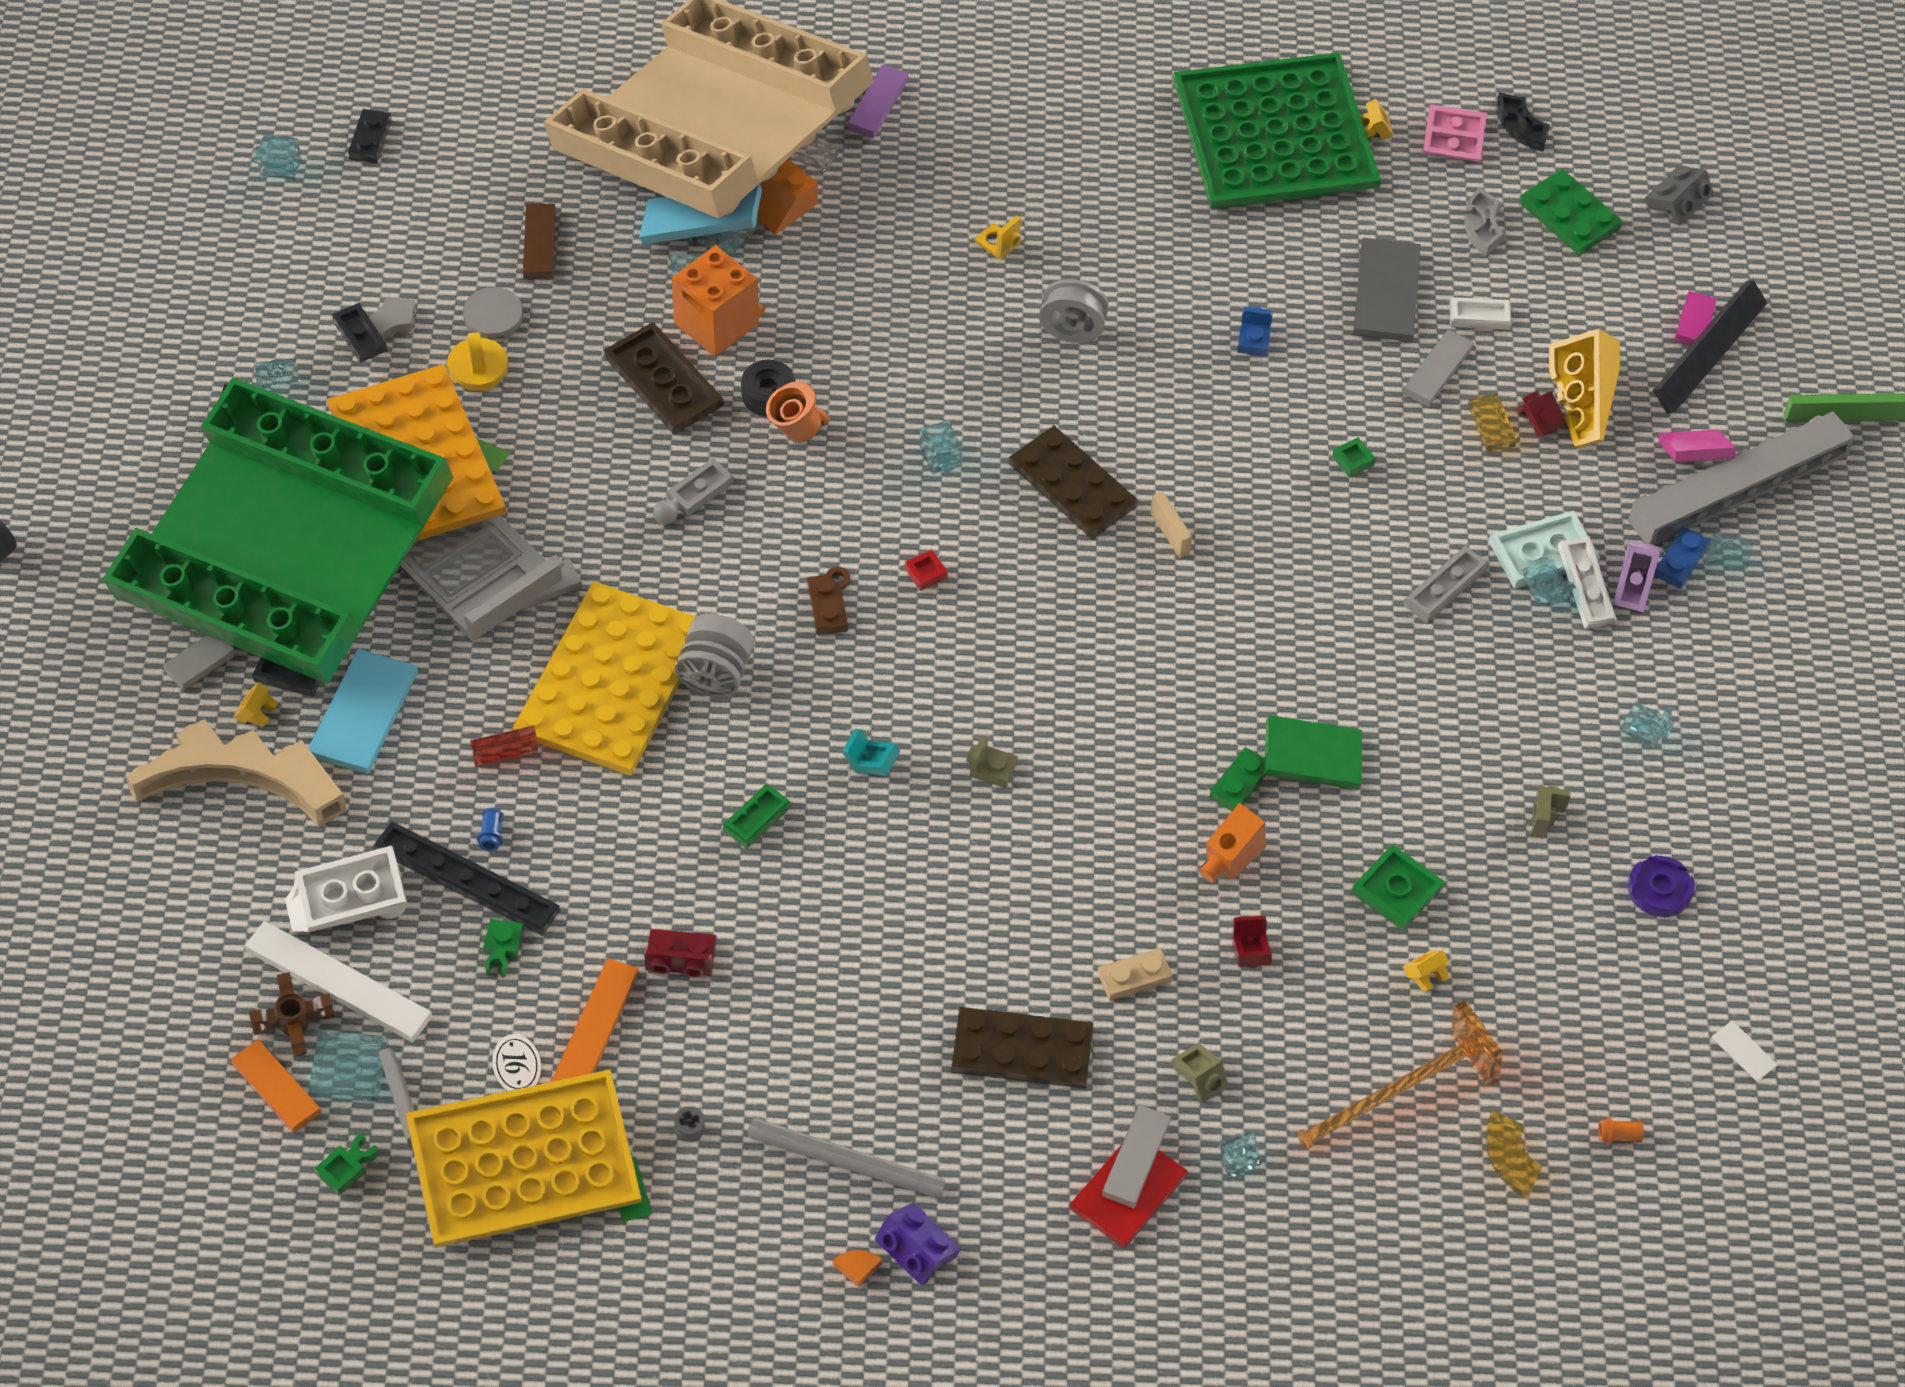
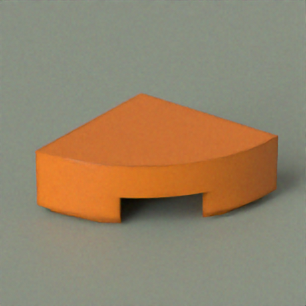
(857, 1265)

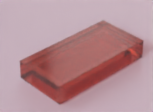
(504, 746)

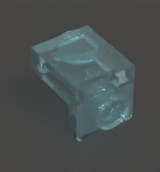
(1647, 724)

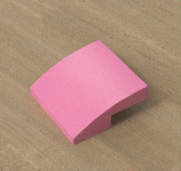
(1454, 133)

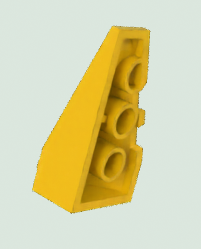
(1586, 378)

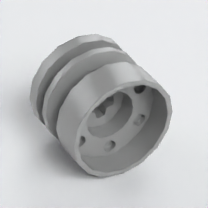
(714, 655)

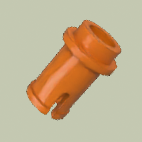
(1620, 1131)

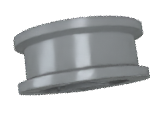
(1074, 311)

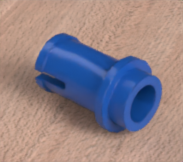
(490, 835)

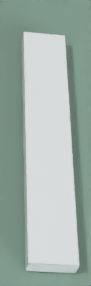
(339, 980)

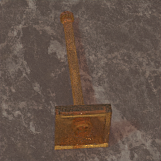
(1472, 1042)

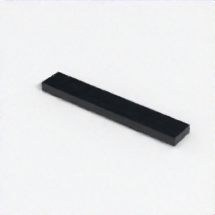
(1709, 346)
(468, 878)

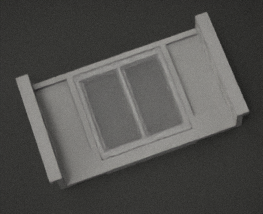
(480, 573)

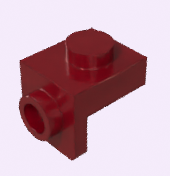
(1542, 412)
(1251, 941)

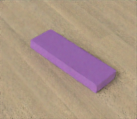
(878, 101)

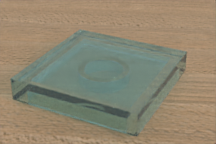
(347, 1066)

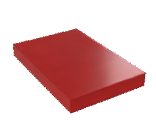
(1121, 1221)

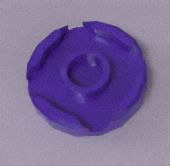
(1661, 886)

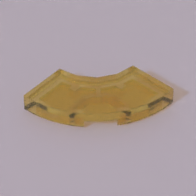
(1508, 1154)

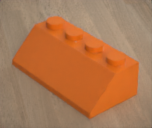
(786, 197)

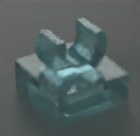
(1240, 1153)

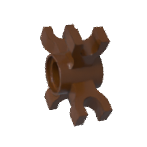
(294, 1026)

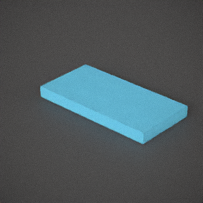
(672, 220)
(362, 711)

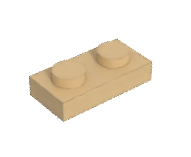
(1135, 974)

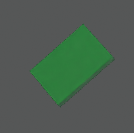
(1313, 752)

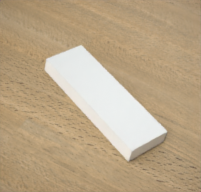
(1590, 589)

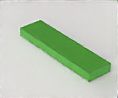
(1846, 406)

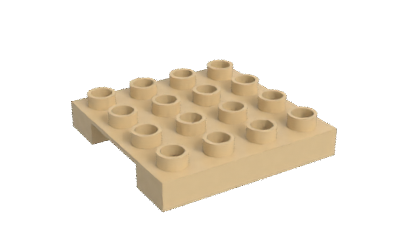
(713, 106)

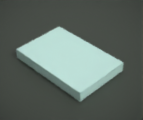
(1530, 542)

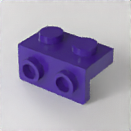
(916, 1242)

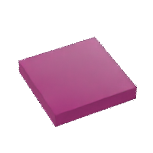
(1697, 445)

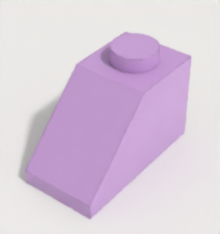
(1636, 575)

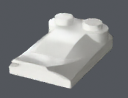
(347, 891)

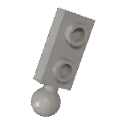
(693, 492)

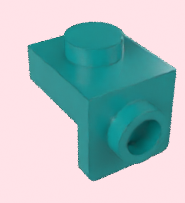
(868, 755)

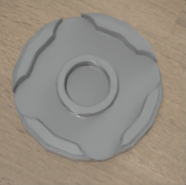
(493, 313)

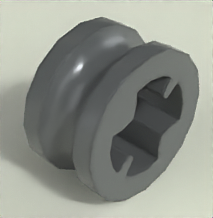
(683, 1131)

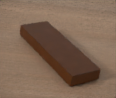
(539, 241)

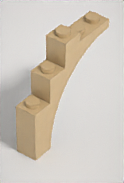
(245, 760)

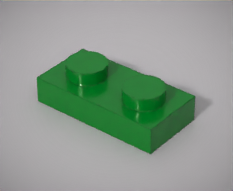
(1239, 780)

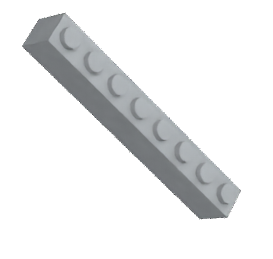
(1741, 478)

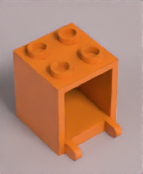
(715, 300)

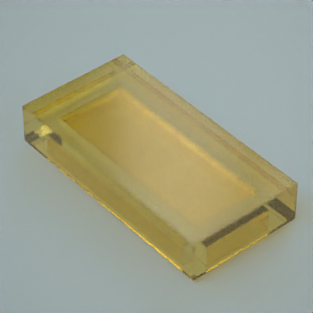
(1492, 422)

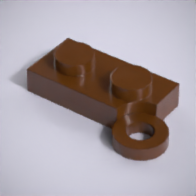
(828, 601)

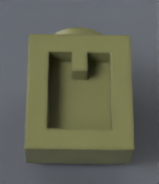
(990, 763)
(1545, 805)
(1201, 1070)

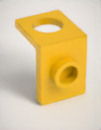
(1007, 237)

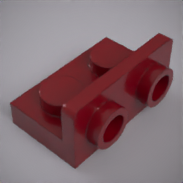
(680, 952)

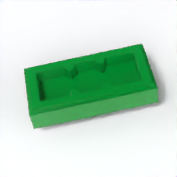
(756, 816)

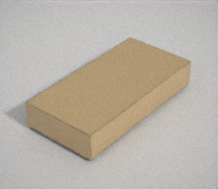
(1171, 524)

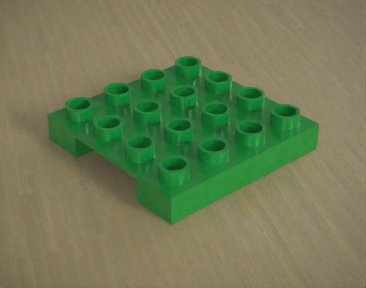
(282, 530)

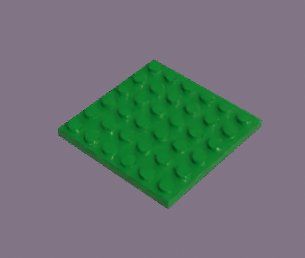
(1276, 130)

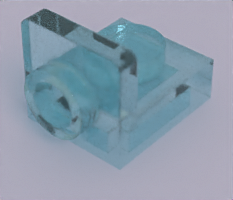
(1546, 581)

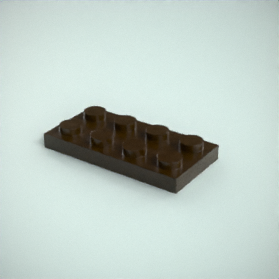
(663, 378)
(1073, 482)
(1022, 1047)

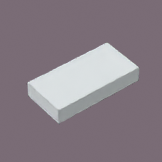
(1480, 313)

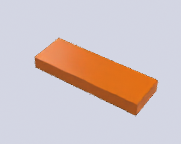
(275, 1086)

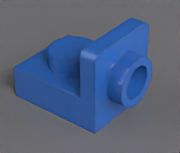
(1255, 331)

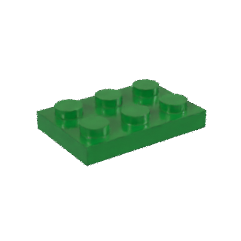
(1570, 212)

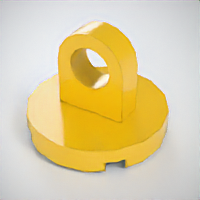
(477, 363)

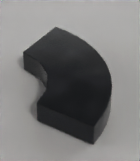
(1520, 122)

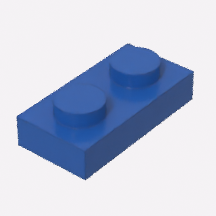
(1682, 557)

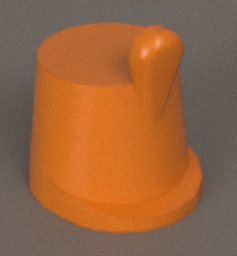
(794, 411)

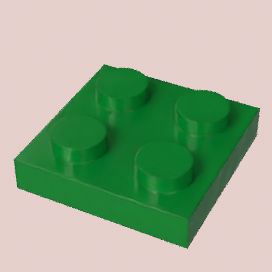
(1397, 887)

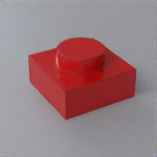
(926, 570)

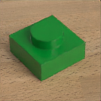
(1353, 457)

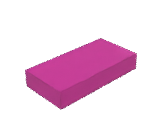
(1695, 317)

